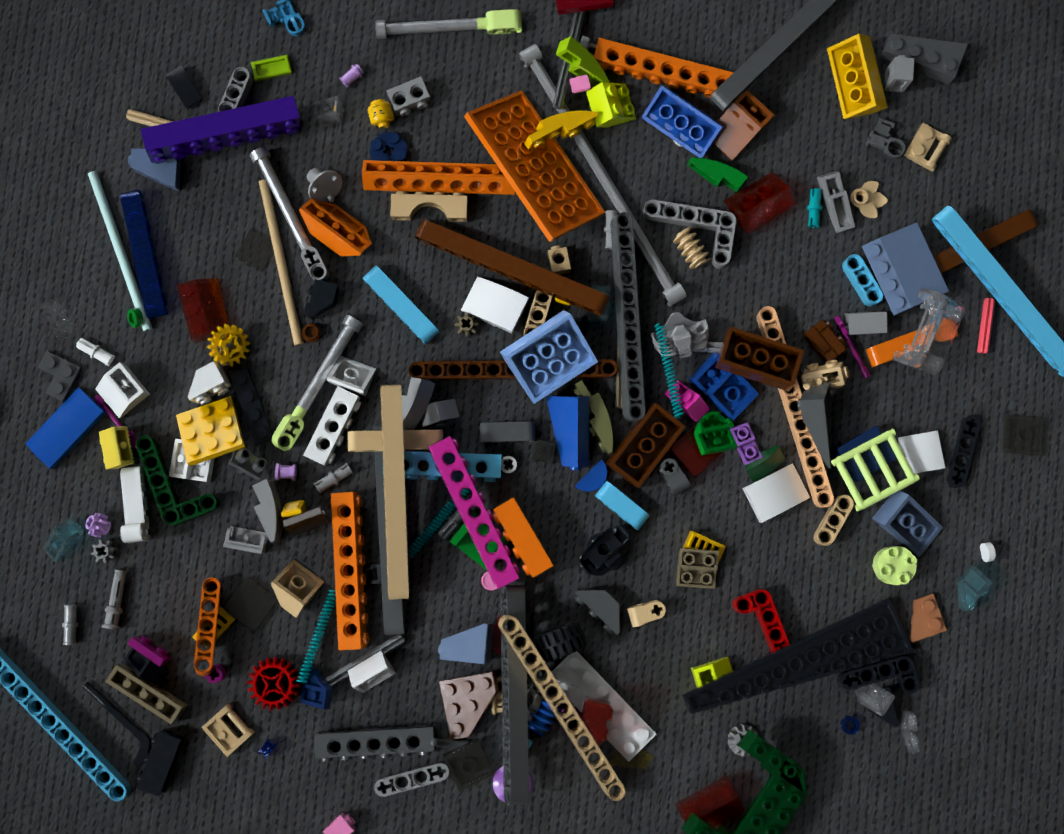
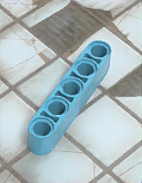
(400, 304)

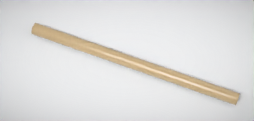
(281, 263)

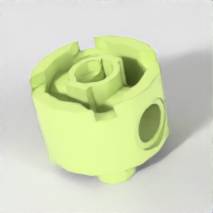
(894, 565)

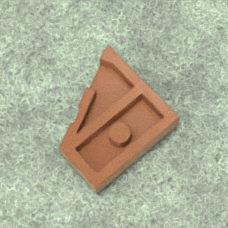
(926, 618)

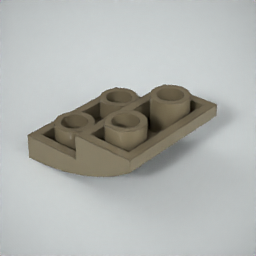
(697, 568)

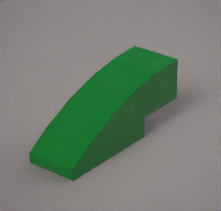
(718, 172)

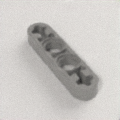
(411, 777)

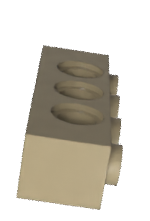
(146, 693)

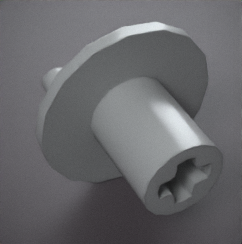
(324, 184)

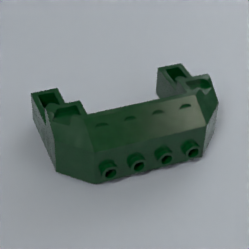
(775, 802)

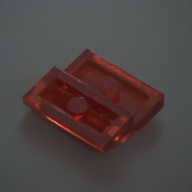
(689, 453)

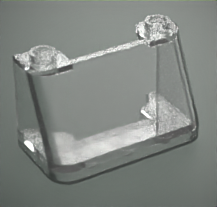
(934, 333)

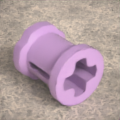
(286, 472)

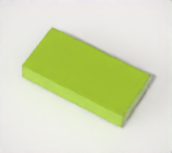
(271, 68)

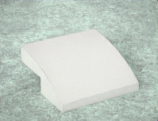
(923, 451)
(180, 468)

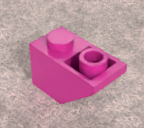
(692, 403)

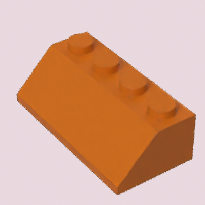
(523, 538)

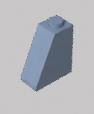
(163, 173)
(468, 646)

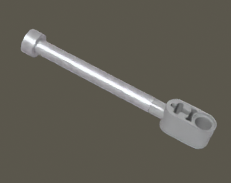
(261, 157)

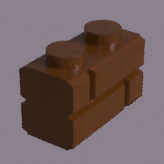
(825, 341)

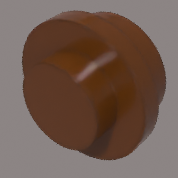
(311, 332)

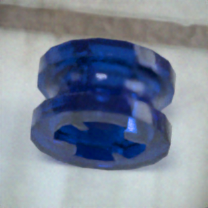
(845, 729)
(267, 748)

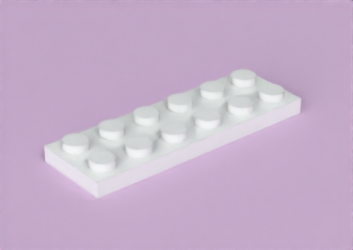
(626, 729)

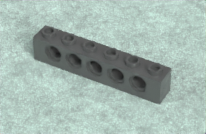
(325, 751)

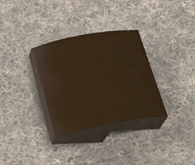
(306, 521)

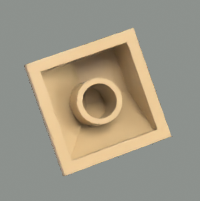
(295, 587)

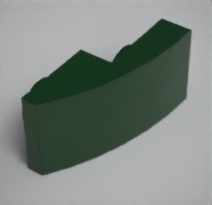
(770, 461)

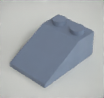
(907, 522)

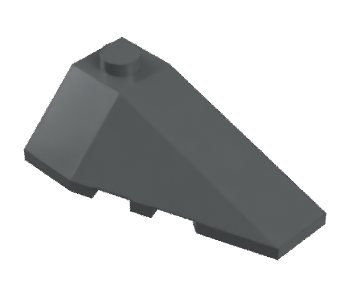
(815, 410)

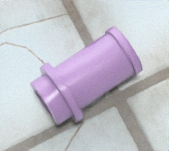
(354, 73)

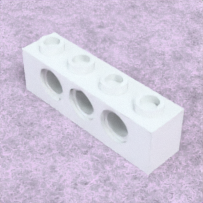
(331, 415)

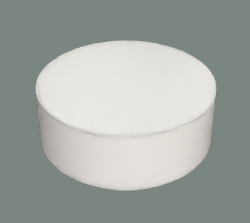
(987, 552)

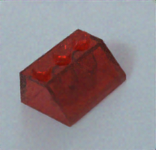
(760, 202)
(203, 307)
(713, 803)

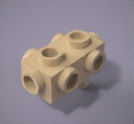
(816, 375)

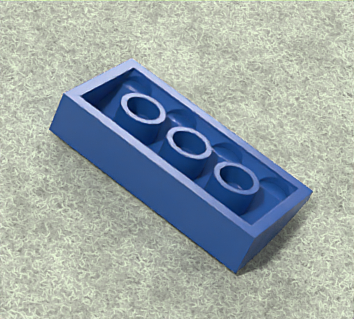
(682, 122)
(65, 428)

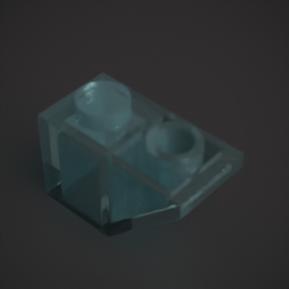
(970, 587)

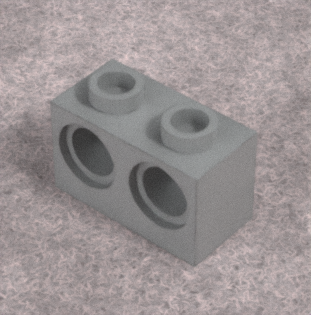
(899, 74)
(406, 92)

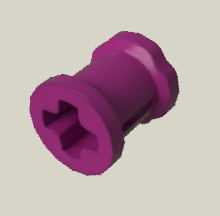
(219, 669)

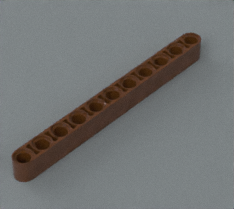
(513, 267)
(484, 366)

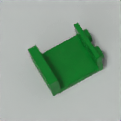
(465, 543)

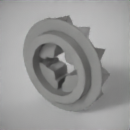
(734, 738)

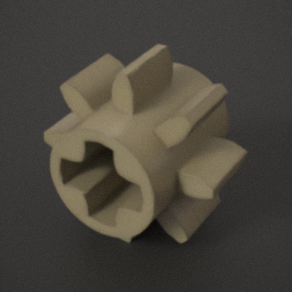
(466, 330)

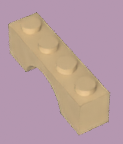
(406, 205)

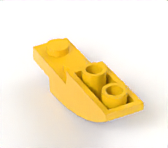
(561, 124)

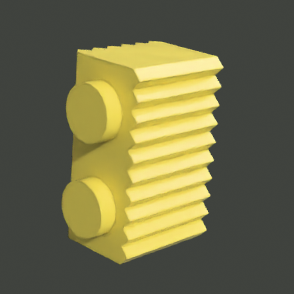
(116, 447)

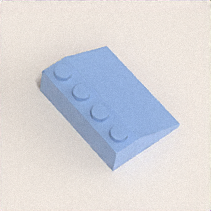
(549, 356)

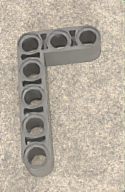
(698, 222)

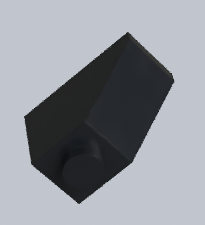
(144, 667)

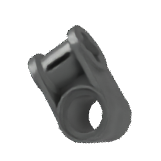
(676, 478)

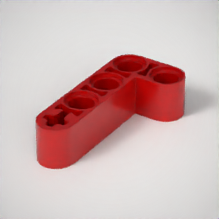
(760, 609)

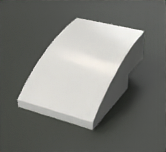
(495, 304)
(776, 493)

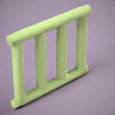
(873, 445)

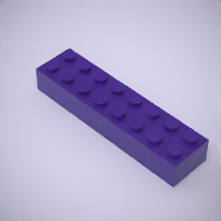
(221, 129)

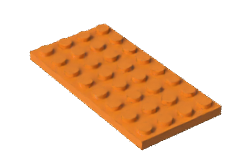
(540, 175)

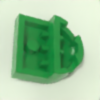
(714, 434)

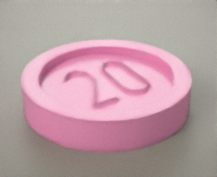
(487, 582)

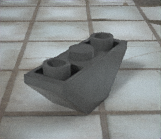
(602, 607)

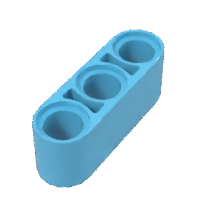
(862, 271)
(622, 505)

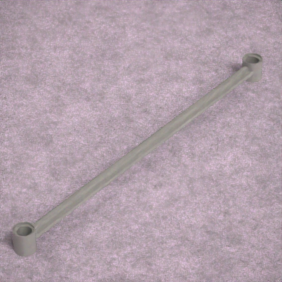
(673, 292)

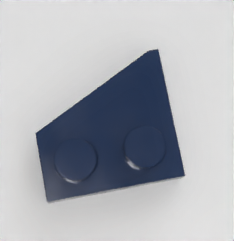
(316, 691)

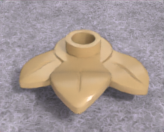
(870, 199)

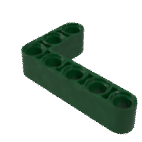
(167, 487)

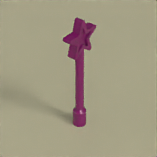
(863, 369)
(101, 402)

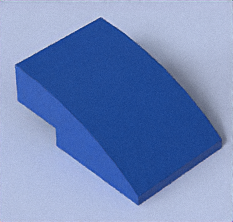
(723, 389)

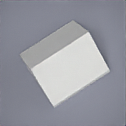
(351, 375)
(370, 672)

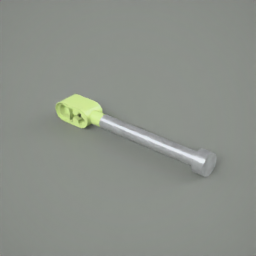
(495, 22)
(351, 325)

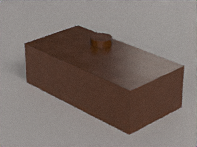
(759, 359)
(645, 445)

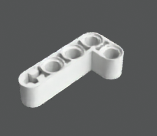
(134, 505)

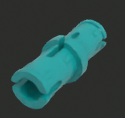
(814, 208)

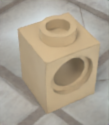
(559, 268)

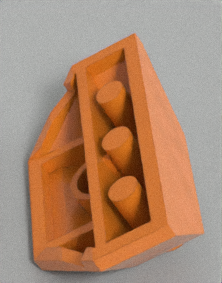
(335, 228)

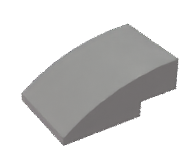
(269, 510)

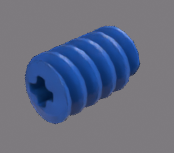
(542, 718)

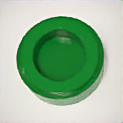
(135, 317)

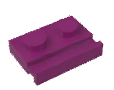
(144, 646)

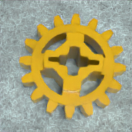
(230, 337)

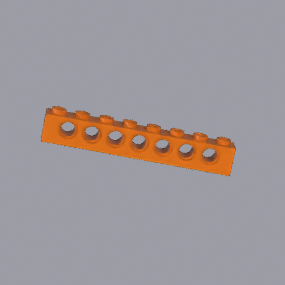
(660, 62)
(434, 177)
(343, 580)

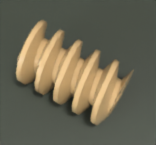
(691, 248)

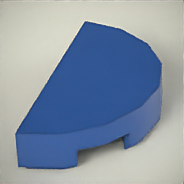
(594, 478)

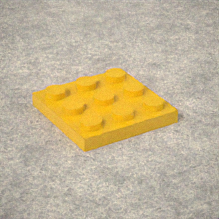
(210, 431)

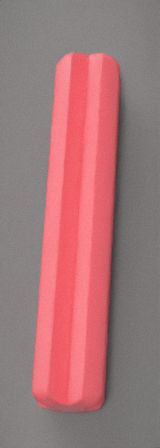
(986, 325)

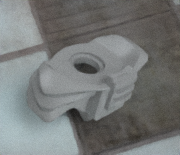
(683, 335)

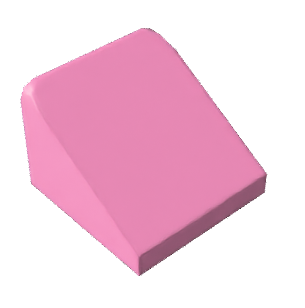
(580, 84)

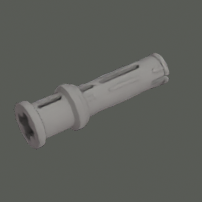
(111, 611)

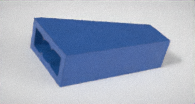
(571, 428)

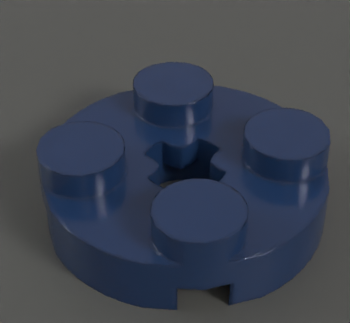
(389, 140)

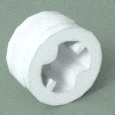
(514, 463)

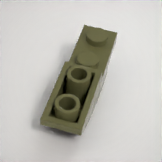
(601, 423)

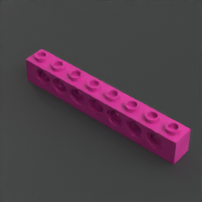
(499, 577)

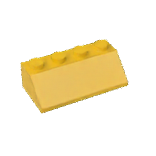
(857, 77)

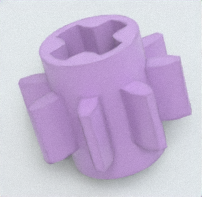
(98, 525)

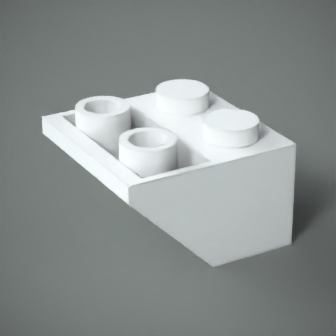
(208, 382)
(121, 389)

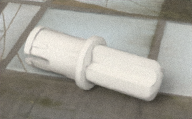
(95, 351)

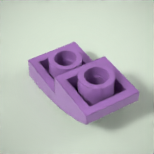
(746, 443)

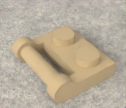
(921, 144)
(221, 732)

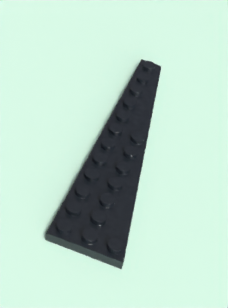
(844, 645)

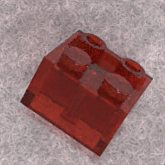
(595, 715)

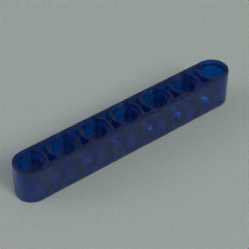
(143, 256)

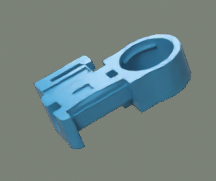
(286, 13)

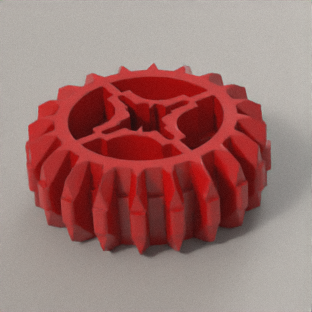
(262, 697)

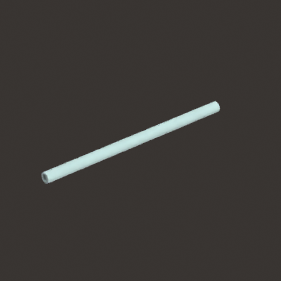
(118, 247)

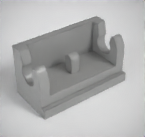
(866, 322)
(246, 540)

